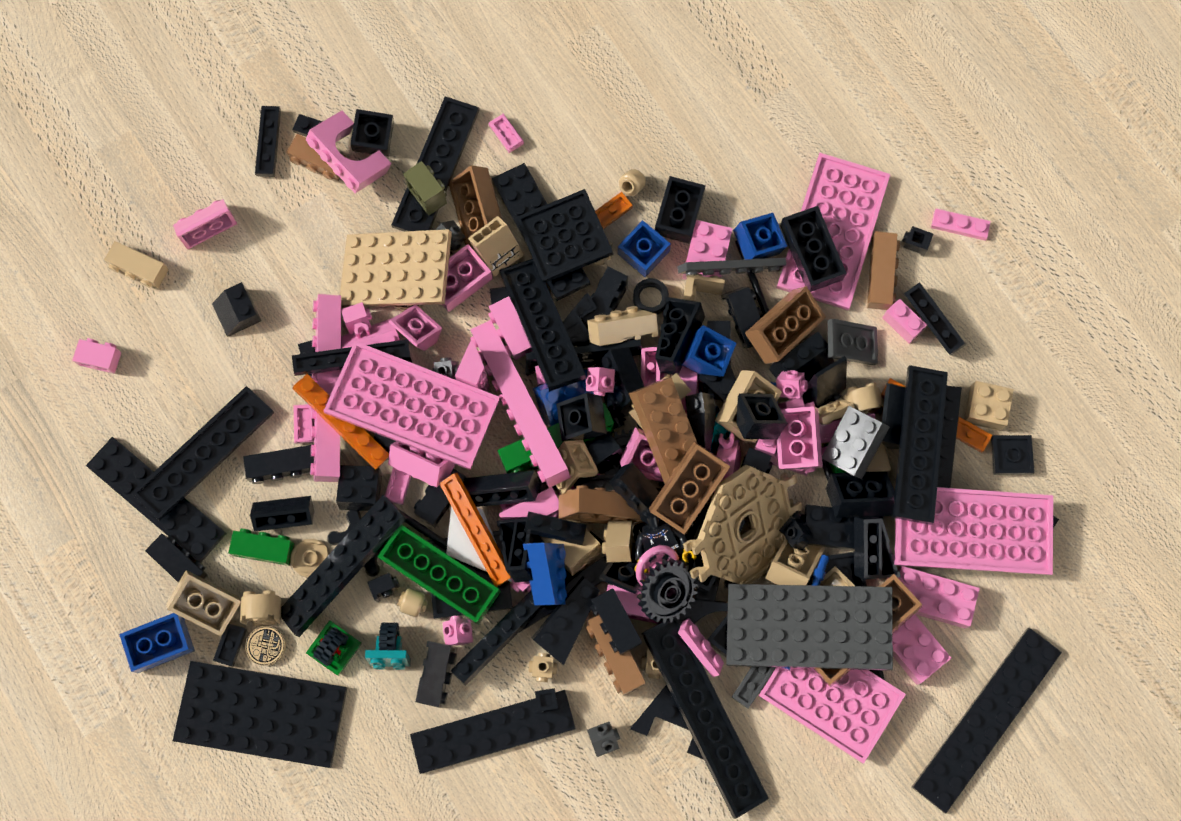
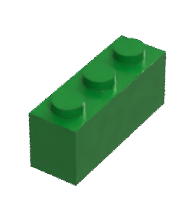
(261, 547)

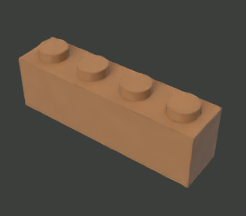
(882, 270)

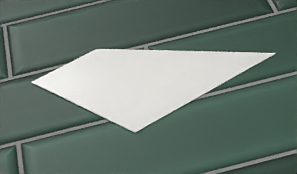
(459, 544)

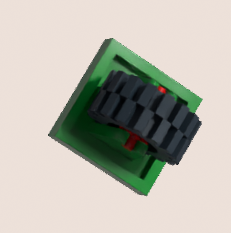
(334, 648)

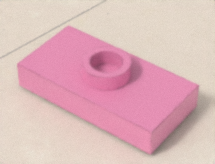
(506, 133)
(302, 424)
(398, 486)

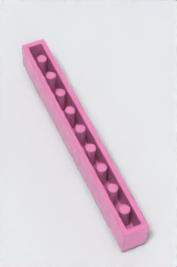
(520, 405)
(326, 440)

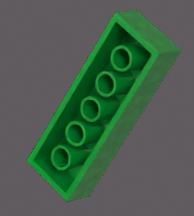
(517, 459)
(439, 574)

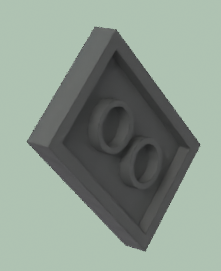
(853, 341)

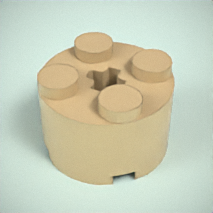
(866, 399)
(260, 608)

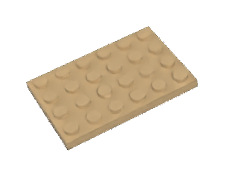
(395, 268)

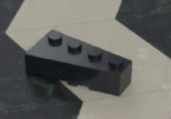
(566, 621)

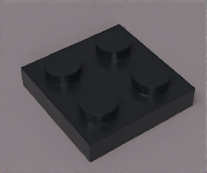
(1012, 455)

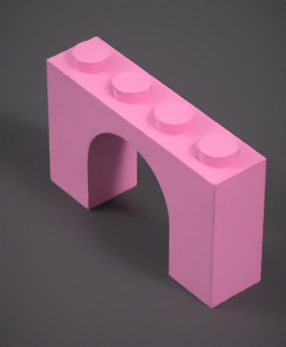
(354, 173)

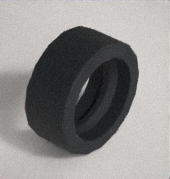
(655, 283)

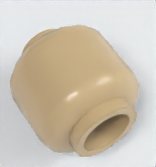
(632, 182)
(412, 602)

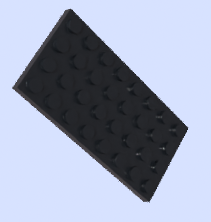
(260, 714)

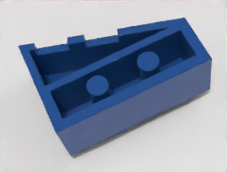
(547, 572)

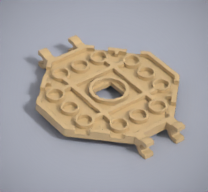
(719, 540)

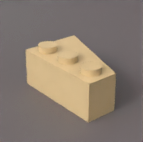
(622, 325)

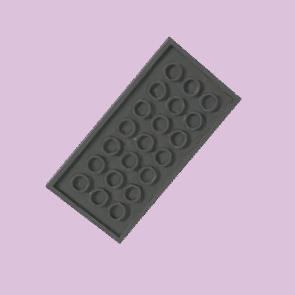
(810, 626)

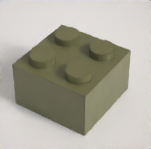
(425, 187)

